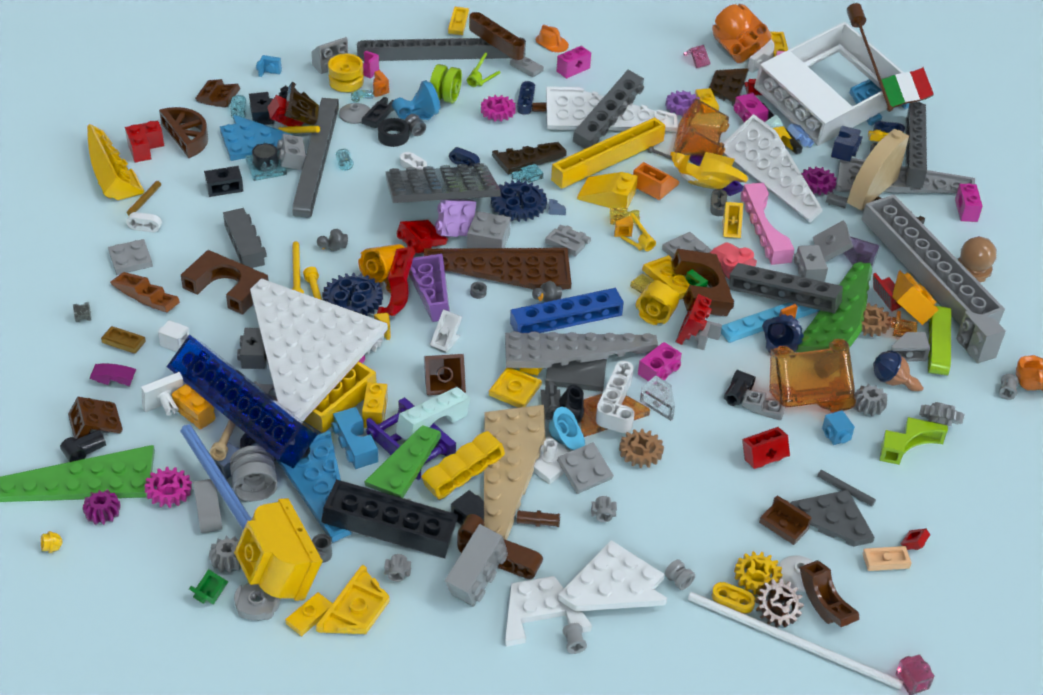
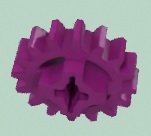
(819, 180)

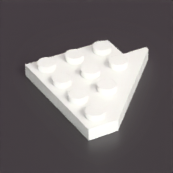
(614, 582)

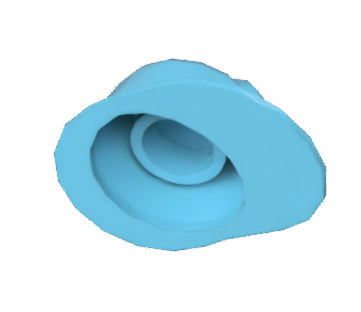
(565, 429)

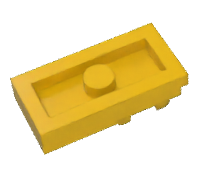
(458, 20)

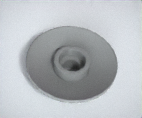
(353, 112)

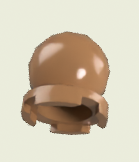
(978, 257)

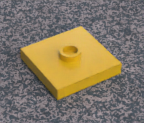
(515, 387)

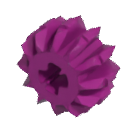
(101, 507)

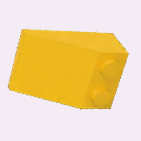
(609, 190)

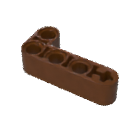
(520, 559)

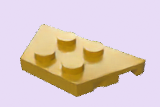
(356, 606)

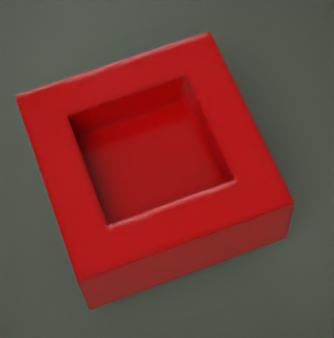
(915, 539)

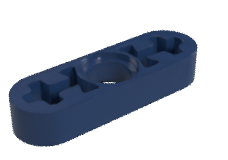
(526, 101)

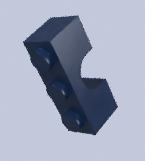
(846, 143)

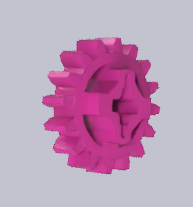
(498, 108)
(168, 487)

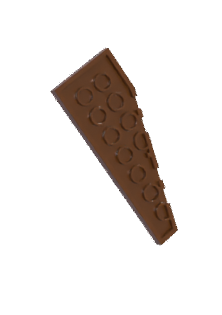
(509, 265)

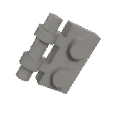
(567, 238)

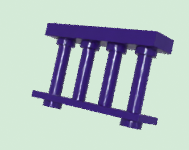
(445, 445)

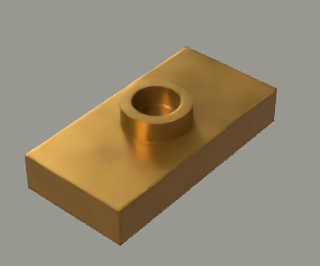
(123, 339)

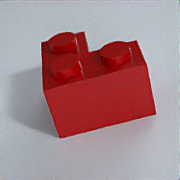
(143, 138)

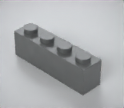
(244, 238)

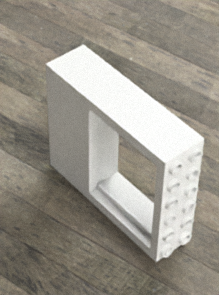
(810, 100)

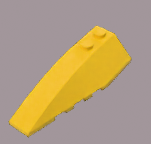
(109, 168)

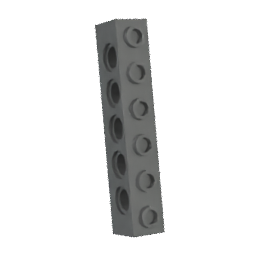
(608, 110)
(786, 287)

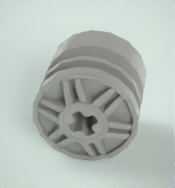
(253, 473)

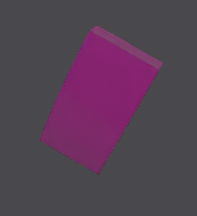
(119, 373)

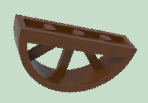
(171, 120)

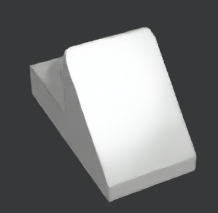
(445, 332)

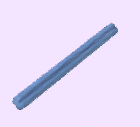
(215, 475)

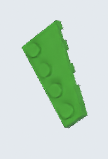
(403, 466)

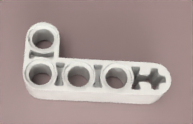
(610, 411)

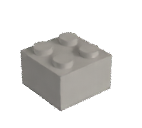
(488, 231)

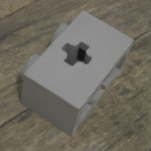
(811, 262)

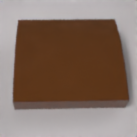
(217, 93)

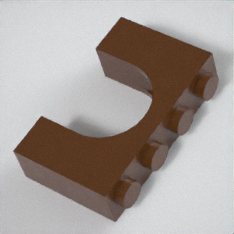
(214, 266)
(709, 268)

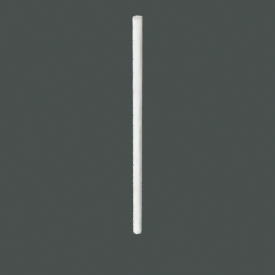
(797, 641)

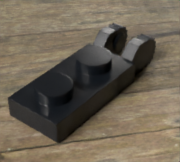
(378, 113)

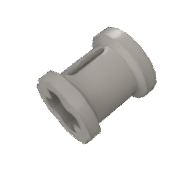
(1011, 385)
(574, 638)

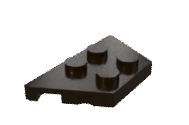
(728, 83)
(301, 106)

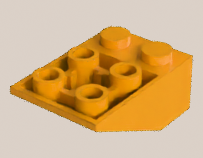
(914, 298)

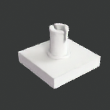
(160, 393)
(547, 464)

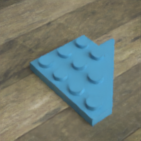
(245, 135)

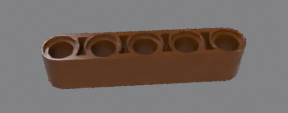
(496, 35)

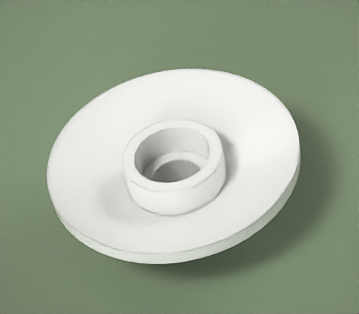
(791, 571)

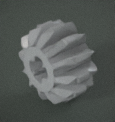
(870, 400)
(223, 555)

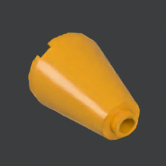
(377, 261)

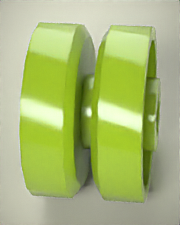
(446, 82)

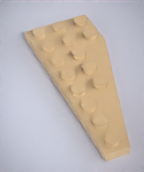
(505, 481)

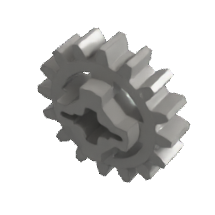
(941, 414)

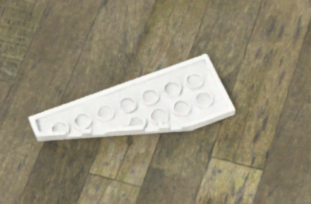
(571, 105)
(766, 159)

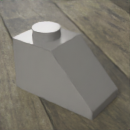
(912, 346)

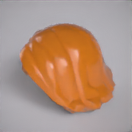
(1030, 372)

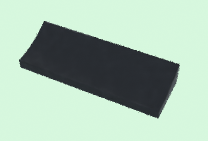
(389, 518)

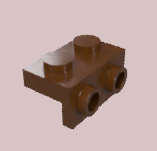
(786, 520)

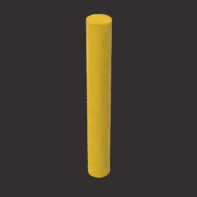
(300, 129)

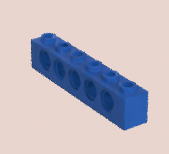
(567, 312)

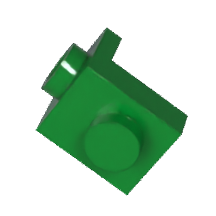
(695, 279)
(209, 587)

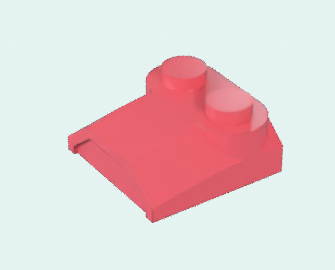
(730, 255)

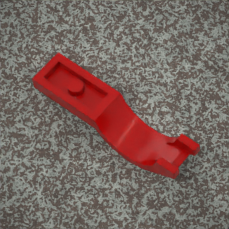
(398, 280)

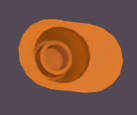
(550, 39)

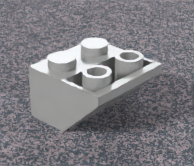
(323, 53)
(980, 336)

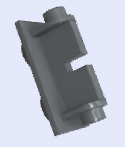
(550, 399)

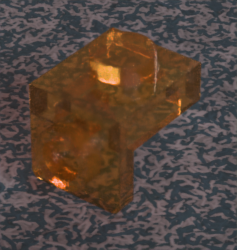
(902, 326)

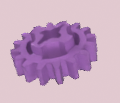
(679, 102)

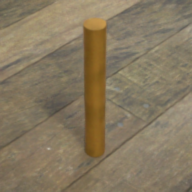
(135, 207)

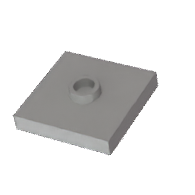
(834, 240)

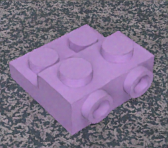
(455, 217)

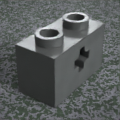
(252, 350)

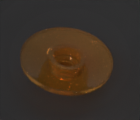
(836, 406)

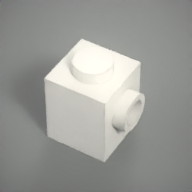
(172, 335)

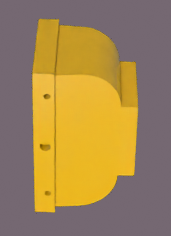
(278, 552)

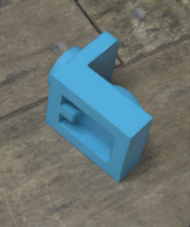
(269, 64)

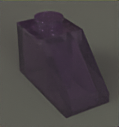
(862, 251)

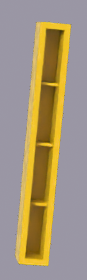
(607, 152)

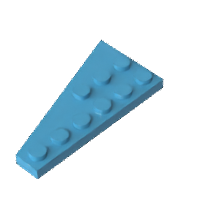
(315, 479)

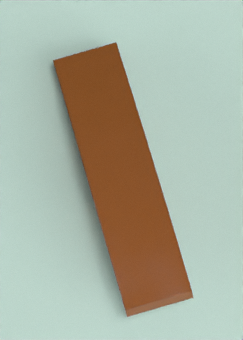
(144, 292)

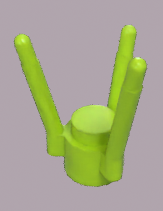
(475, 77)

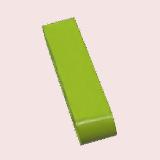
(940, 342)

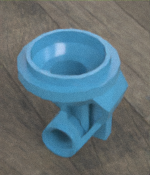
(424, 104)

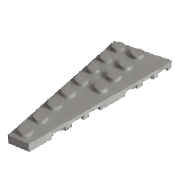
(934, 181)

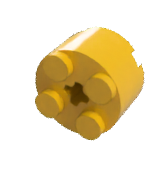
(657, 303)

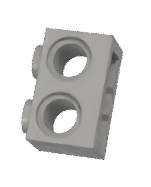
(291, 151)

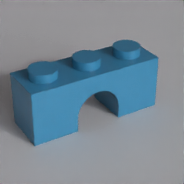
(359, 450)

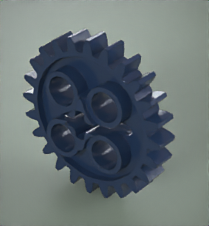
(529, 197)
(363, 300)

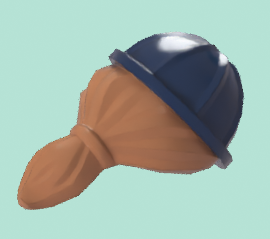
(894, 370)

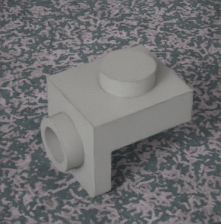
(711, 330)

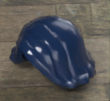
(782, 331)

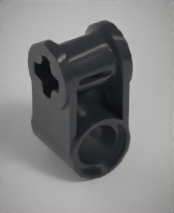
(574, 401)

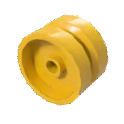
(346, 72)

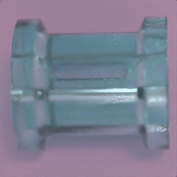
(345, 162)

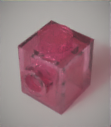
(915, 674)

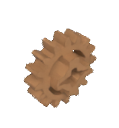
(875, 320)
(641, 448)

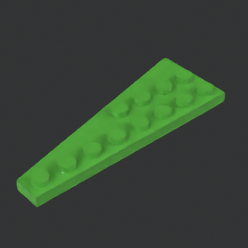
(118, 472)

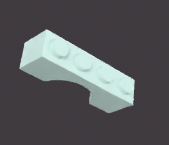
(451, 404)

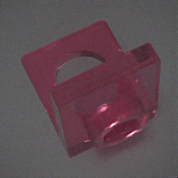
(699, 56)

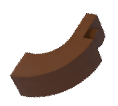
(824, 596)

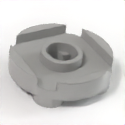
(255, 610)

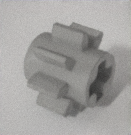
(603, 509)
(397, 567)

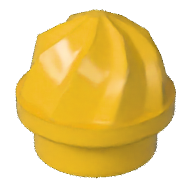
(51, 542)

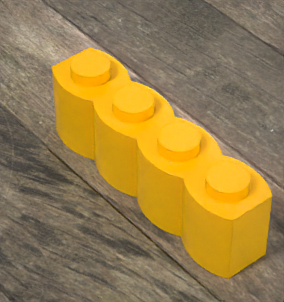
(460, 467)

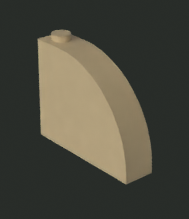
(879, 169)

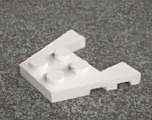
(537, 601)

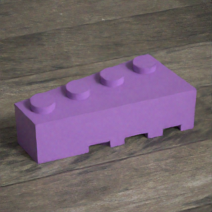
(430, 282)

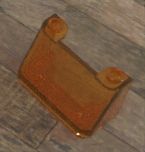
(701, 130)
(811, 375)

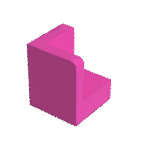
(370, 64)

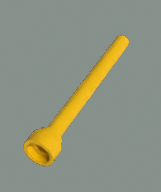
(296, 266)
(311, 276)

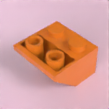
(654, 181)

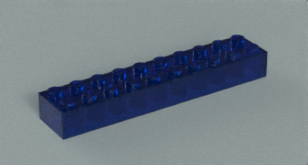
(242, 401)

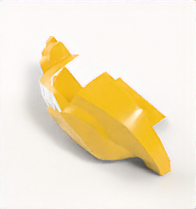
(713, 172)

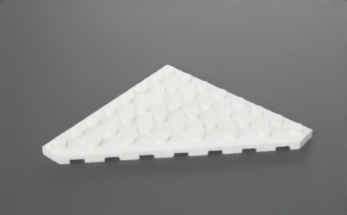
(309, 343)

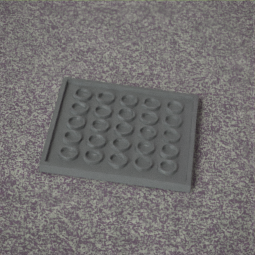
(441, 183)

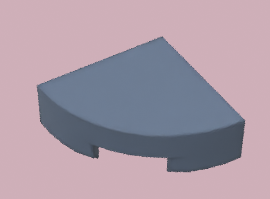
(556, 208)

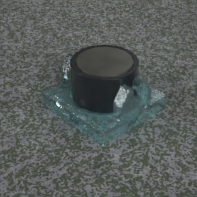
(265, 159)

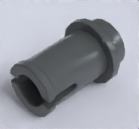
(836, 200)

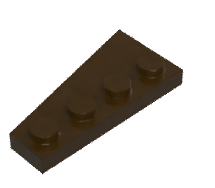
(514, 160)

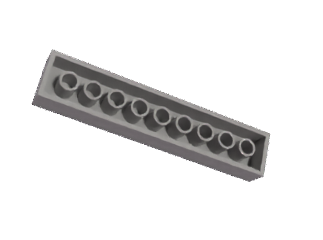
(929, 259)

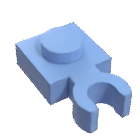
(799, 133)

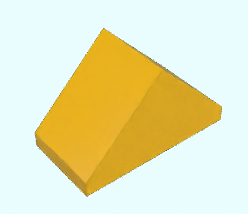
(732, 220)

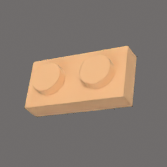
(886, 558)

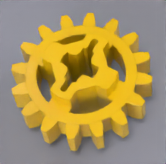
(757, 572)

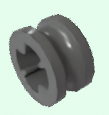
(478, 286)

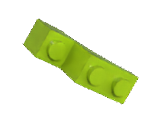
(915, 433)

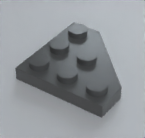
(837, 516)

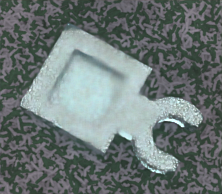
(529, 173)

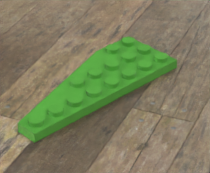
(848, 319)

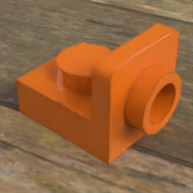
(380, 84)

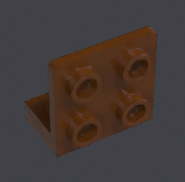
(93, 414)

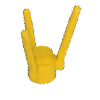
(645, 240)

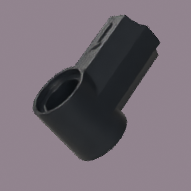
(739, 385)
(77, 449)

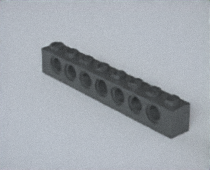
(917, 145)

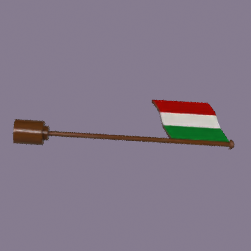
(898, 88)

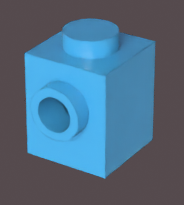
(838, 427)

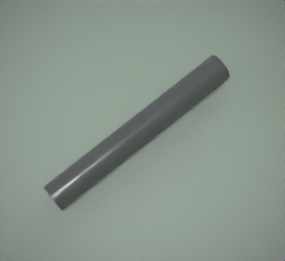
(844, 486)

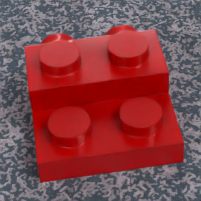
(420, 235)
(695, 318)

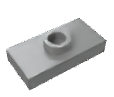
(527, 66)

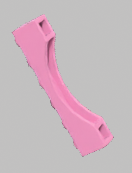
(776, 245)

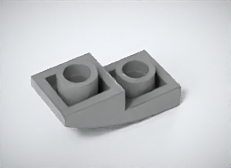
(758, 403)

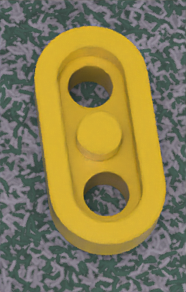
(734, 597)

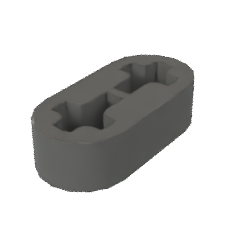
(715, 202)

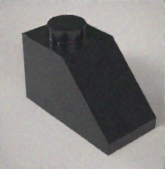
(468, 504)

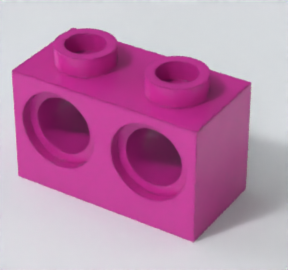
(660, 362)

